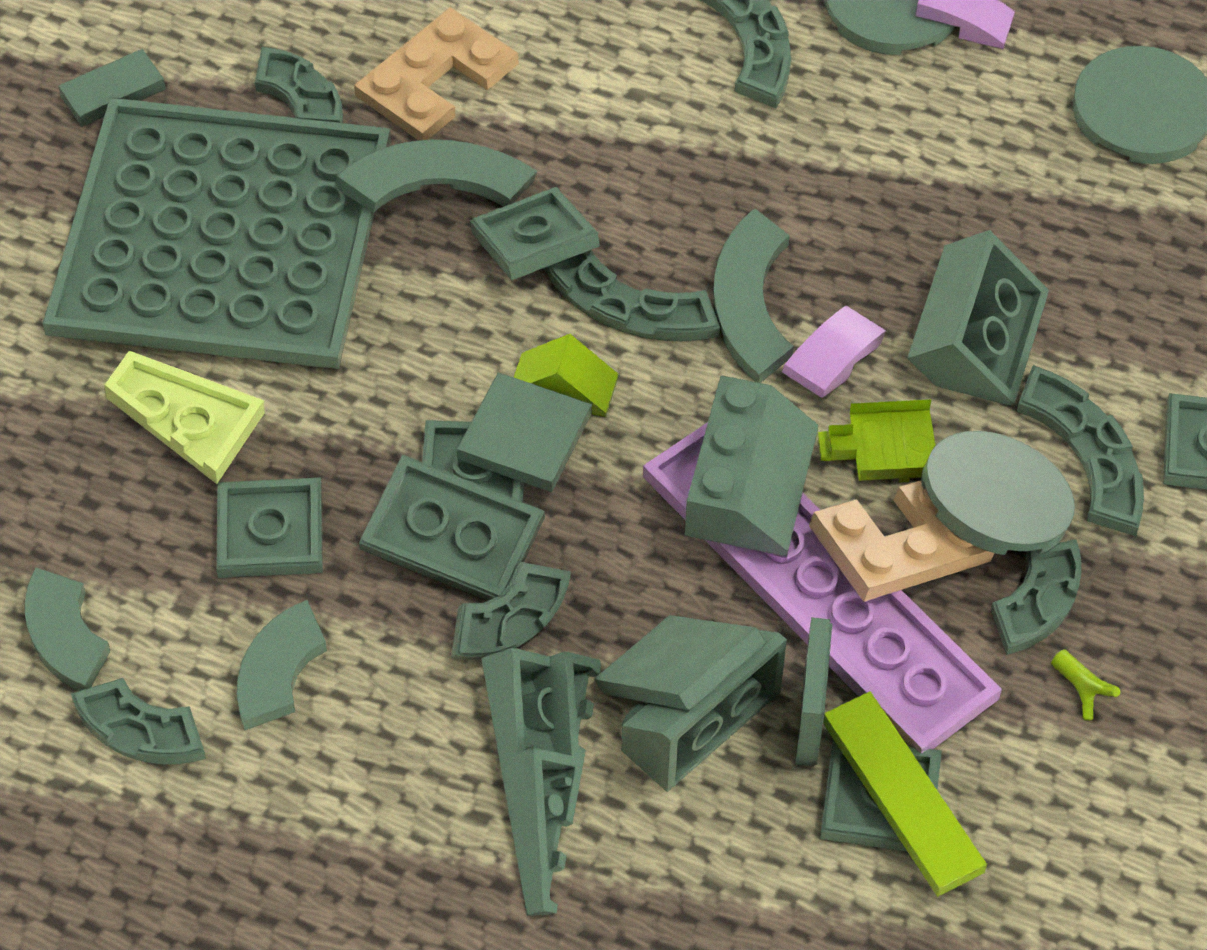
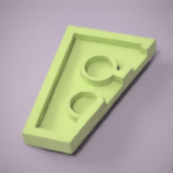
(185, 412)

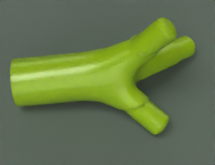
(1084, 681)

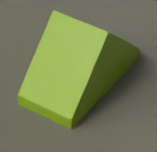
(570, 370)

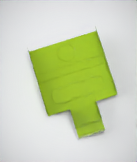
(884, 439)

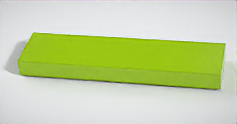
(904, 794)

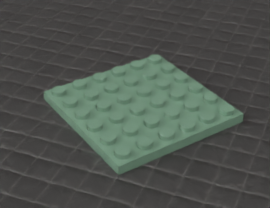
(216, 235)

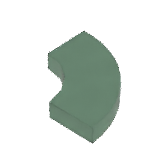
(298, 86)
(1041, 599)
(513, 615)
(60, 633)
(274, 663)
(138, 728)

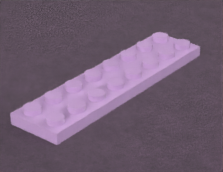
(876, 644)

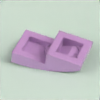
(978, 20)
(832, 350)

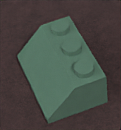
(979, 320)
(750, 468)
(675, 741)

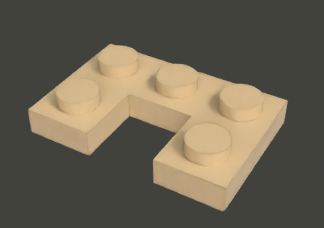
(402, 80)
(897, 561)

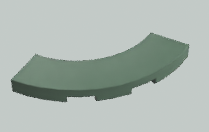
(764, 48)
(411, 164)
(740, 297)
(640, 313)
(1098, 443)

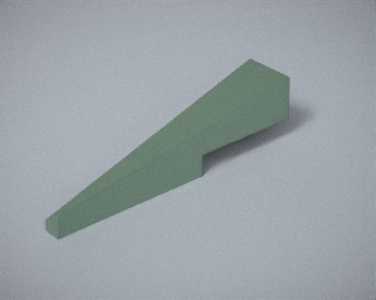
(536, 727)

